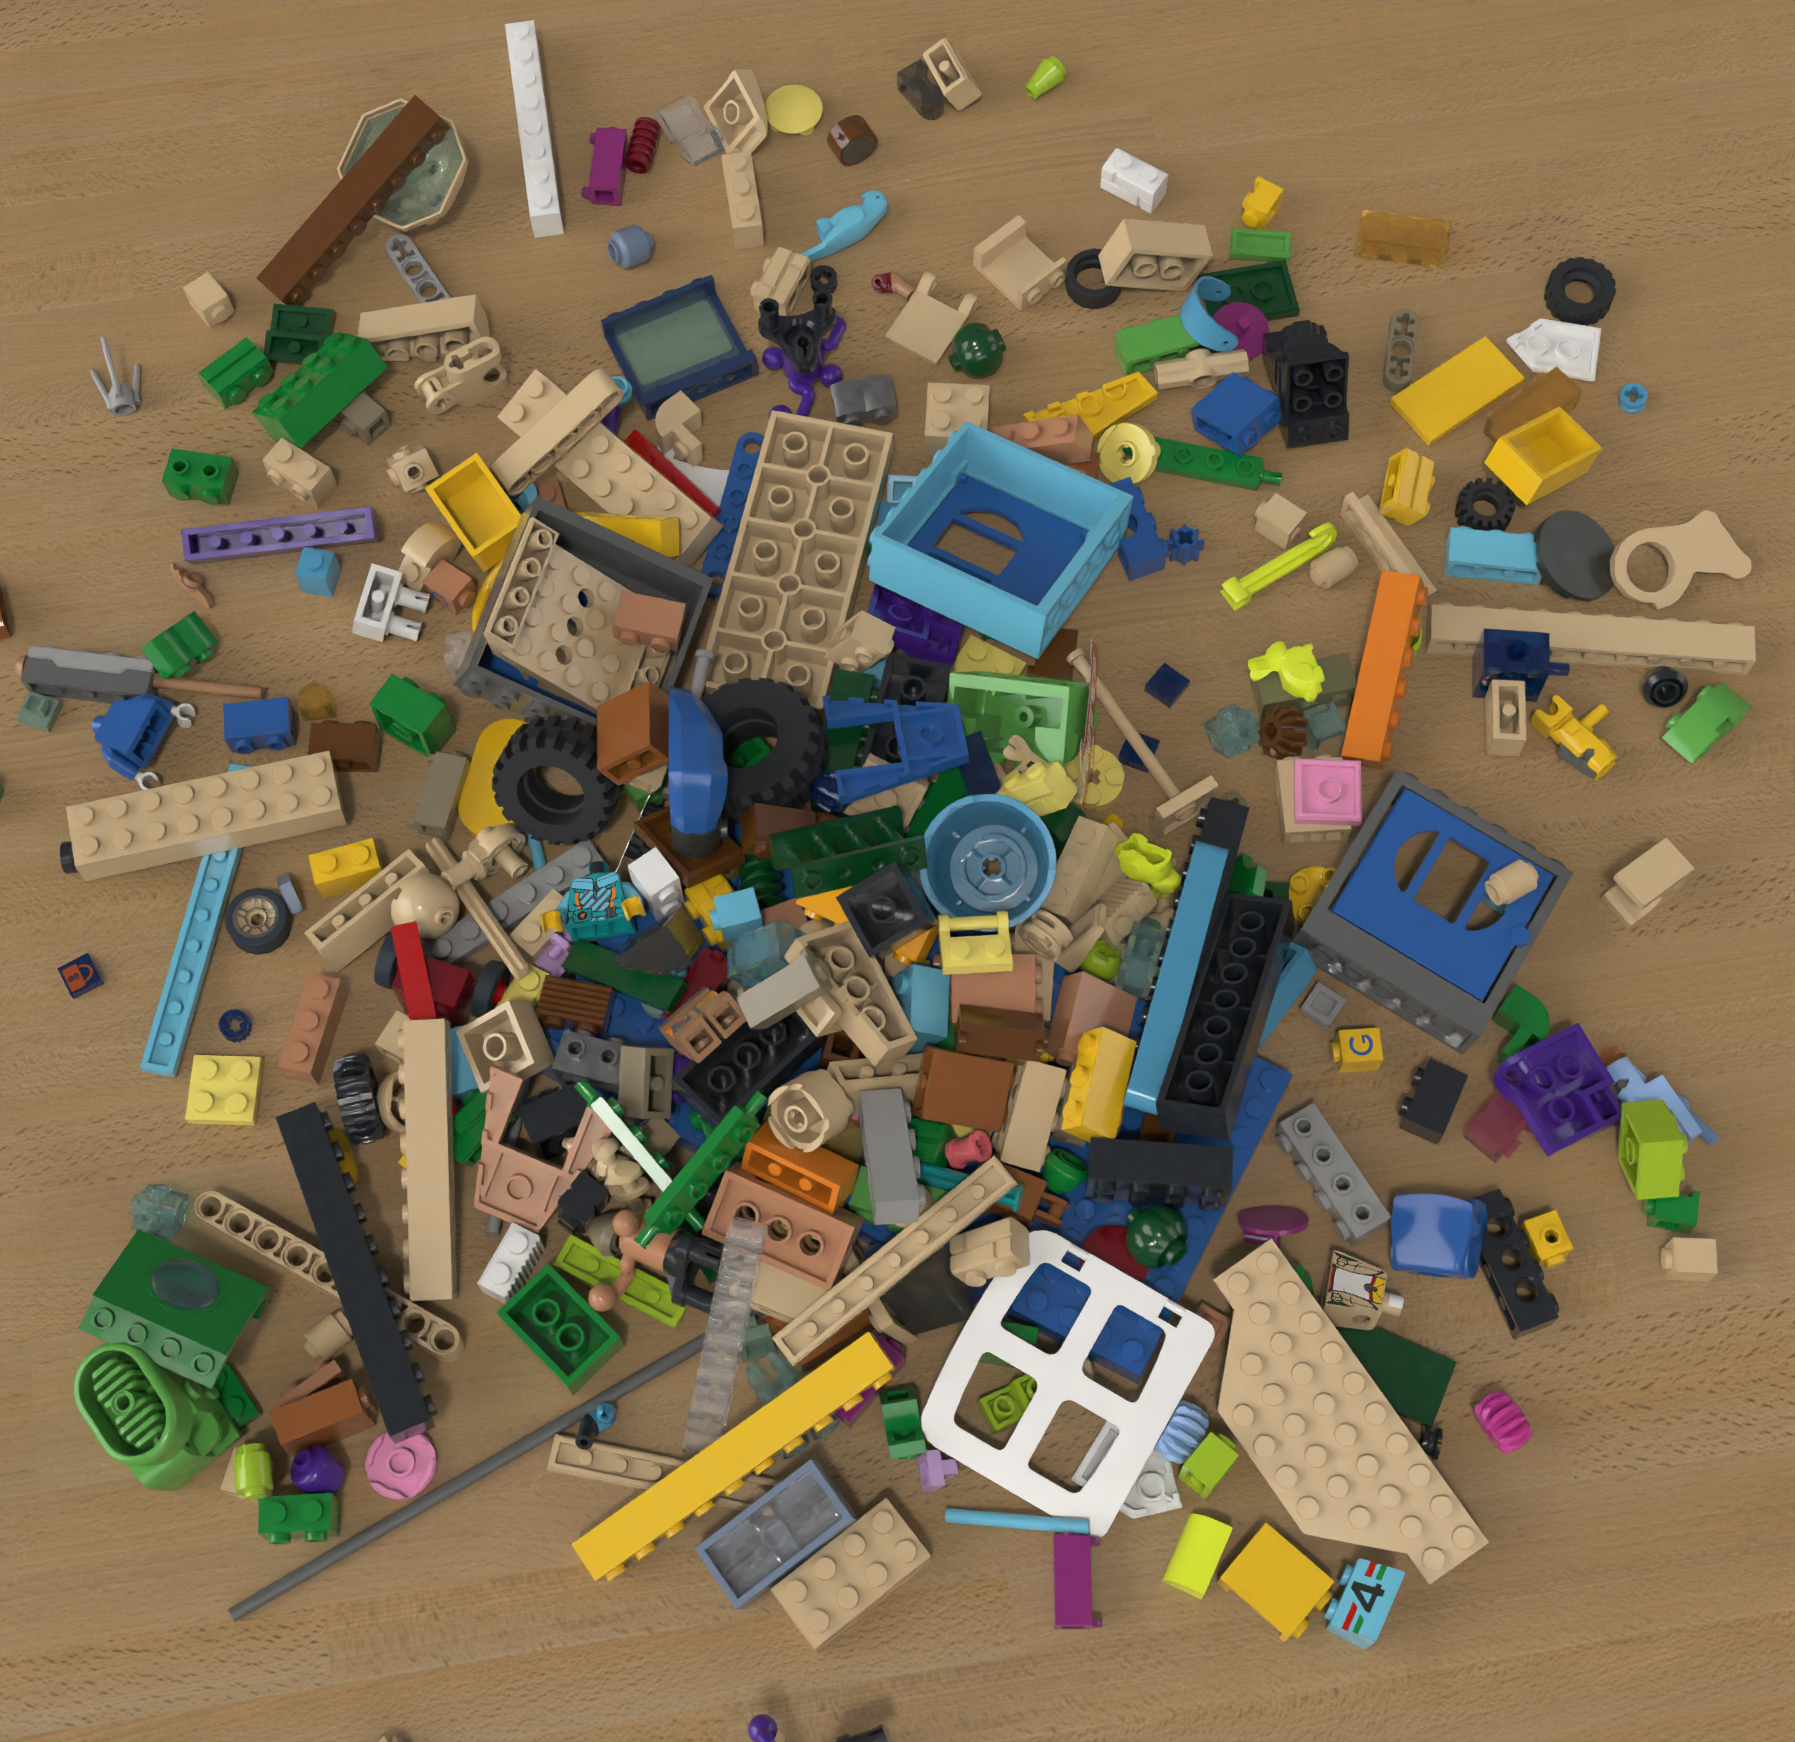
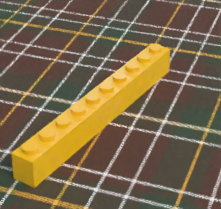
(733, 1457)

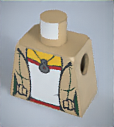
(1356, 1293)

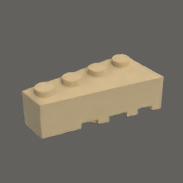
(862, 991)

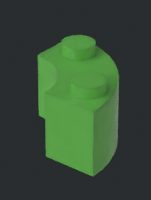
(1706, 721)

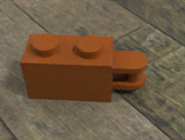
(1033, 1196)

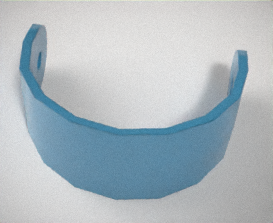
(1197, 320)

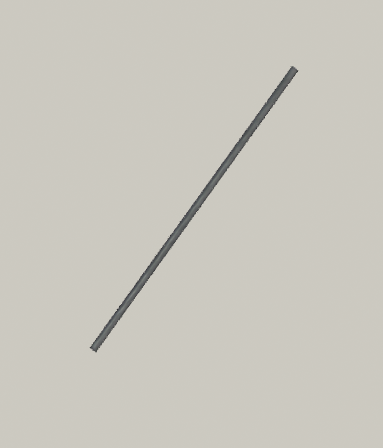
(467, 1478)

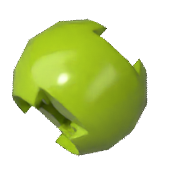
(1102, 961)

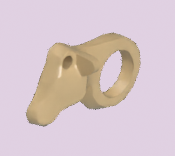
(1689, 548)

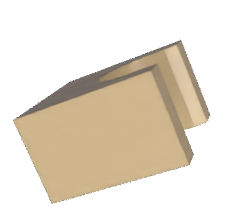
(1647, 883)

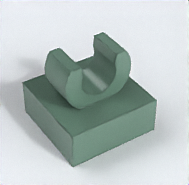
(39, 712)
(757, 1341)

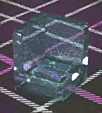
(1323, 725)

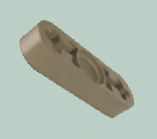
(1409, 341)

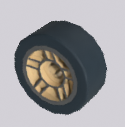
(247, 910)

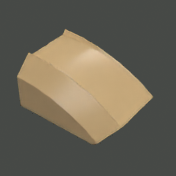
(739, 112)

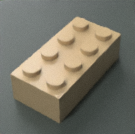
(851, 1575)

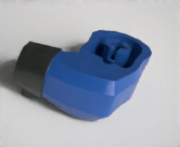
(695, 776)

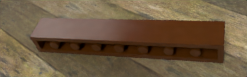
(354, 202)

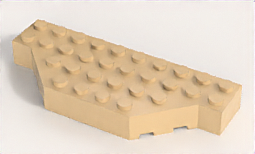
(1326, 1428)

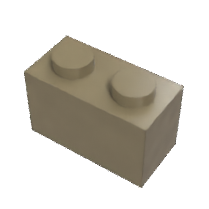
(646, 1082)

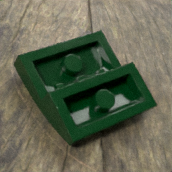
(297, 332)

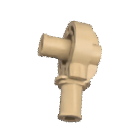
(488, 854)

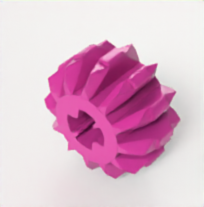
(1502, 1422)

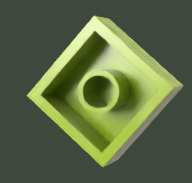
(1651, 1149)

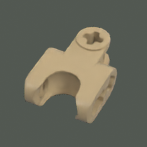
(463, 377)

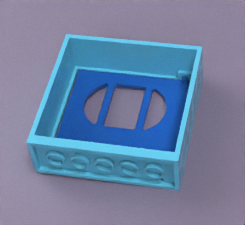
(1065, 524)

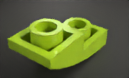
(1007, 1404)

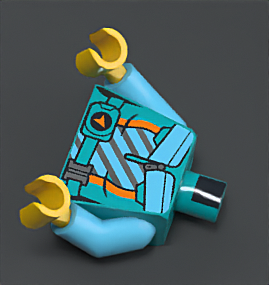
(596, 906)

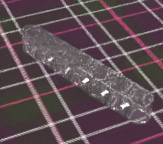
(725, 1333)

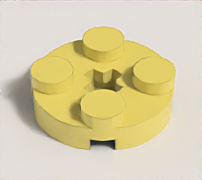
(1143, 447)
(1110, 780)

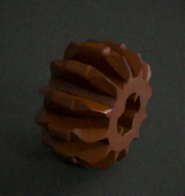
(1283, 732)

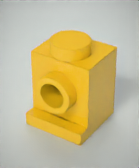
(1261, 204)

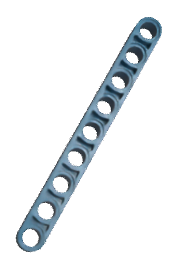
(1176, 976)

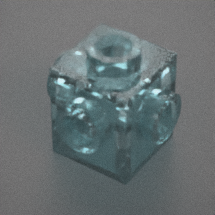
(1232, 730)
(159, 1210)

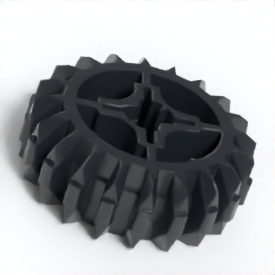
(356, 1095)

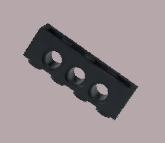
(1519, 1315)

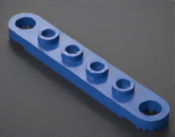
(733, 506)

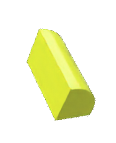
(1197, 1554)

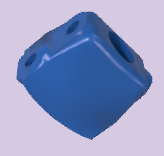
(1437, 1235)

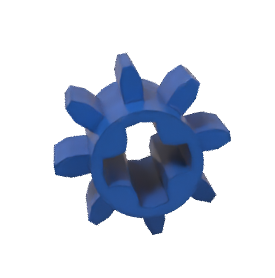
(1184, 545)

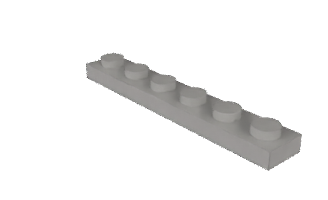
(514, 904)

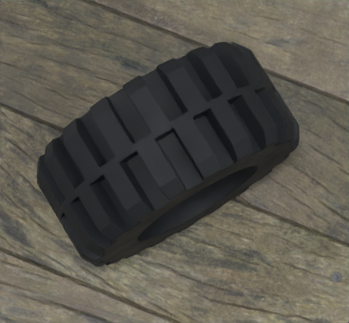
(536, 806)

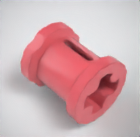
(969, 1149)

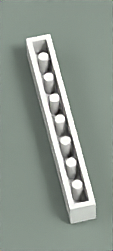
(534, 129)

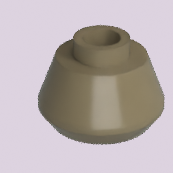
(604, 1236)

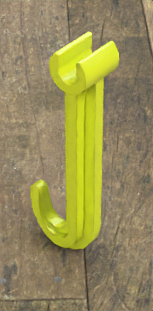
(1240, 592)

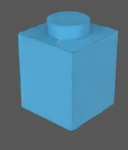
(318, 572)

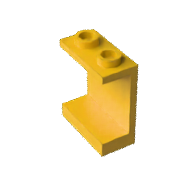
(1278, 1582)

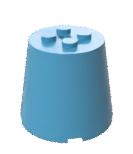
(983, 831)

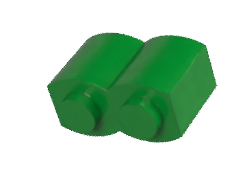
(179, 646)

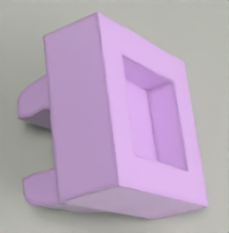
(935, 1471)

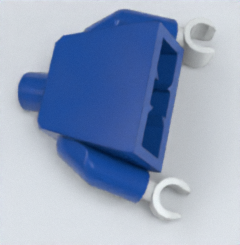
(134, 731)

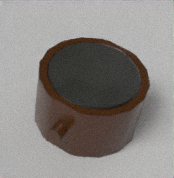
(852, 140)

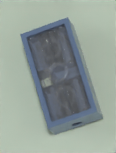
(776, 1534)

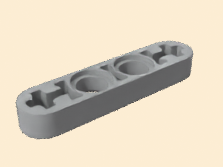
(414, 258)

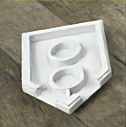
(1559, 344)
(1154, 1487)

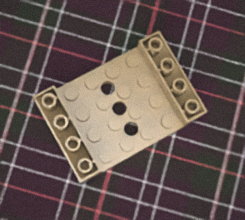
(533, 620)

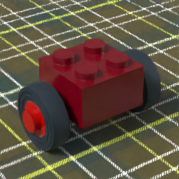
(452, 987)

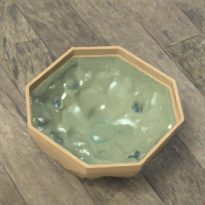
(429, 188)

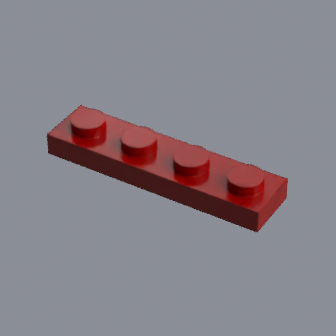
(666, 467)

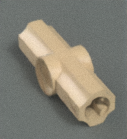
(1200, 369)

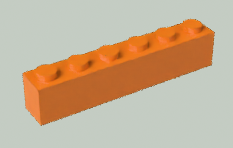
(1384, 669)

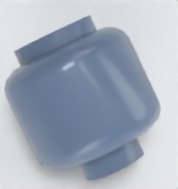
(630, 246)

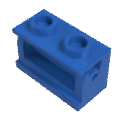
(259, 725)

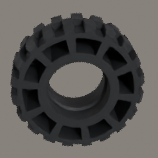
(776, 711)

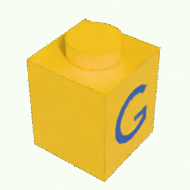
(1357, 1050)

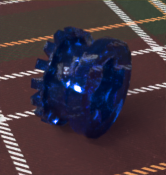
(245, 1025)

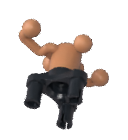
(674, 1254)

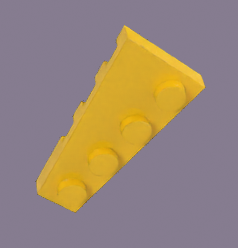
(1105, 406)

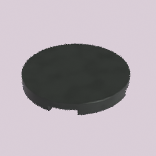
(1574, 555)

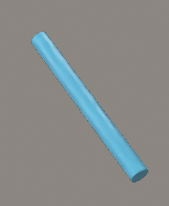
(1017, 1521)

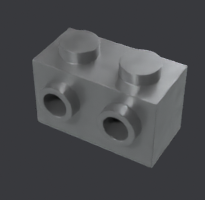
(589, 1058)

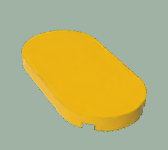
(477, 801)

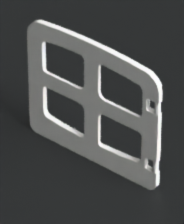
(1062, 1379)

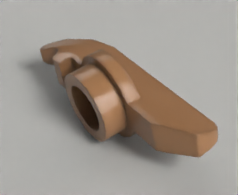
(193, 584)

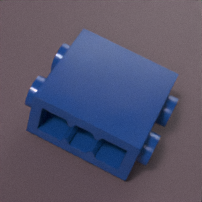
(1236, 413)

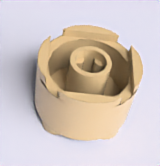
(809, 1111)

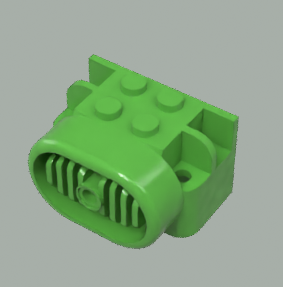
(1040, 709)
(151, 1416)

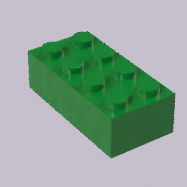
(319, 388)

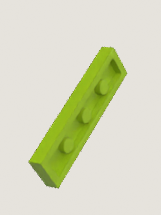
(643, 1294)

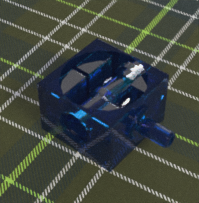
(1516, 658)

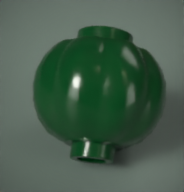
(977, 350)
(1156, 1236)

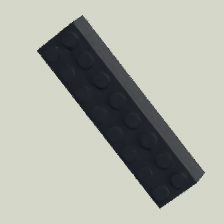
(1226, 1016)

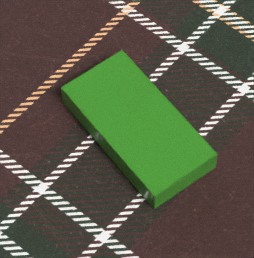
(1259, 245)

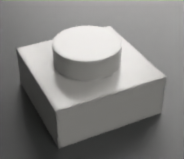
(1323, 1006)

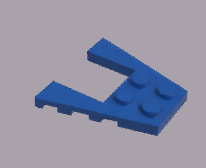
(927, 739)

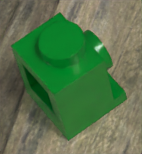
(1673, 1213)

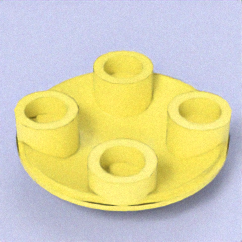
(793, 110)

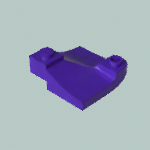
(918, 629)
(1560, 1089)

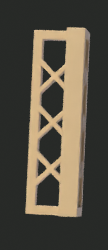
(1380, 539)

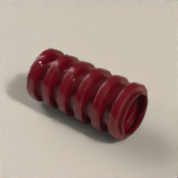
(642, 145)

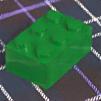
(560, 1329)

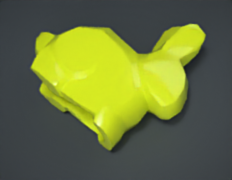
(1295, 667)
(1148, 864)

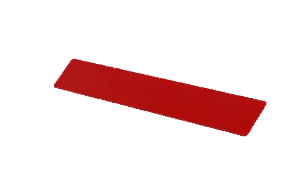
(414, 974)

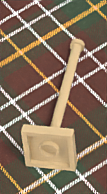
(1181, 805)

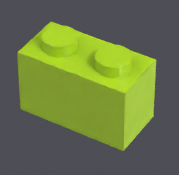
(1209, 1464)

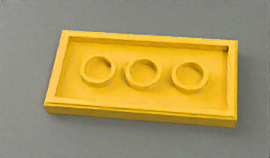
(1457, 391)

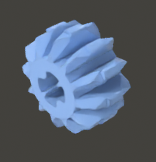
(1183, 1432)

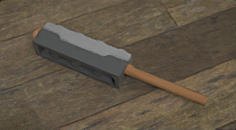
(108, 676)

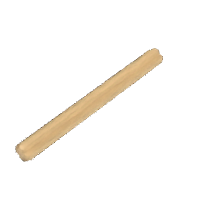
(481, 913)

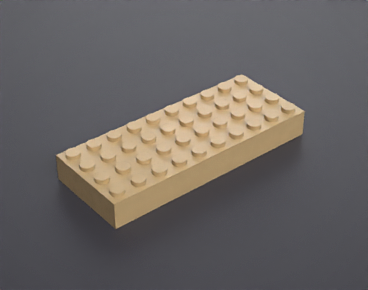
(799, 554)

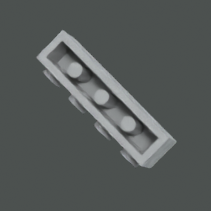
(888, 1156)
(1332, 1175)

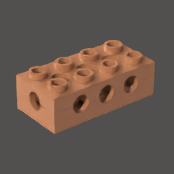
(793, 1249)

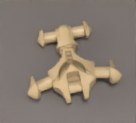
(616, 1173)

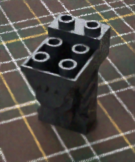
(1310, 383)

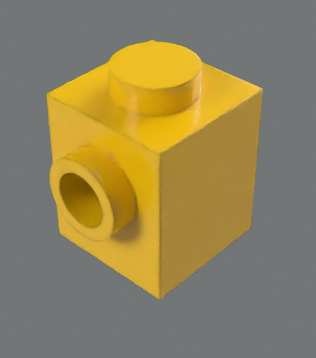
(1547, 1239)

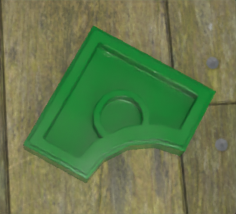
(1246, 878)

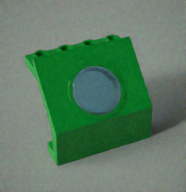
(175, 1306)

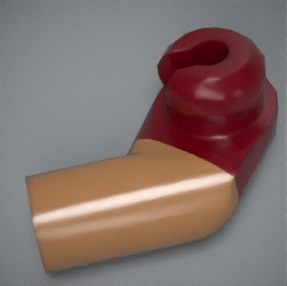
(892, 283)

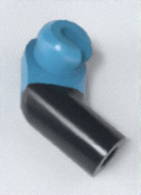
(593, 1424)

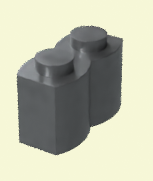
(864, 400)

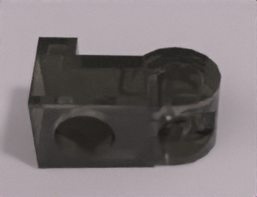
(920, 92)

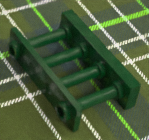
(845, 850)

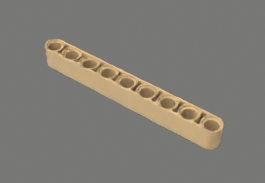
(315, 1266)

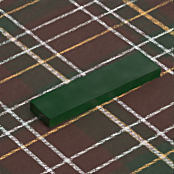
(596, 966)

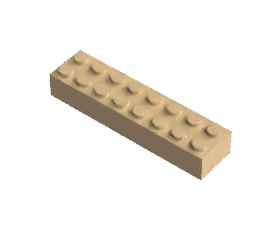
(614, 471)
(205, 816)

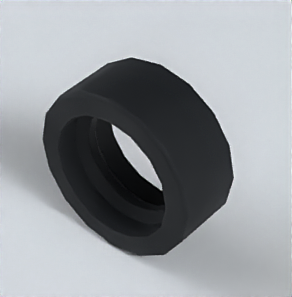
(1088, 297)

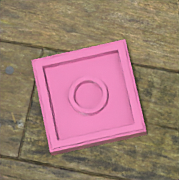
(1327, 792)

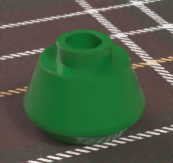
(1063, 1171)

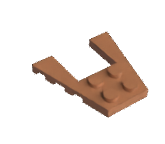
(517, 1183)

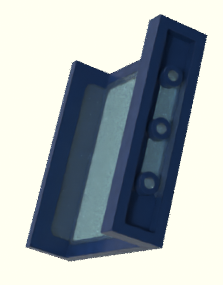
(678, 345)

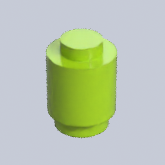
(253, 1471)

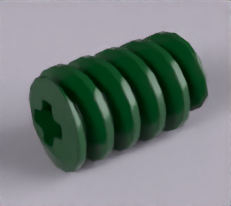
(760, 875)

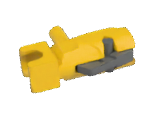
(1576, 738)

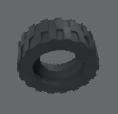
(1585, 271)

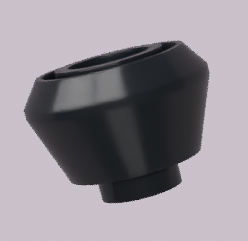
(1664, 687)

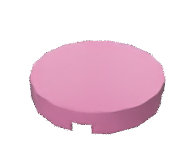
(402, 1468)

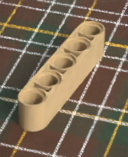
(557, 432)

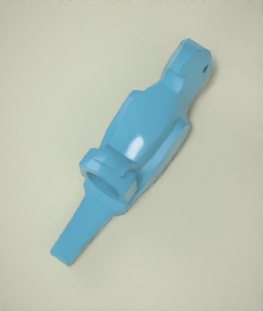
(848, 225)

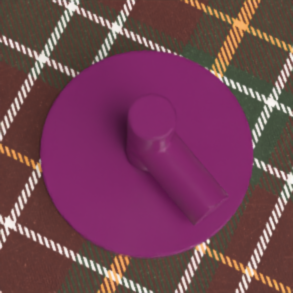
(1246, 323)
(1271, 1222)

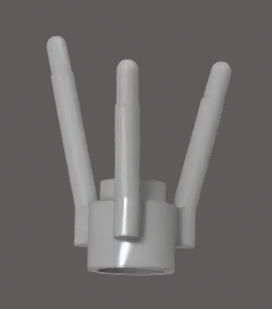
(120, 399)

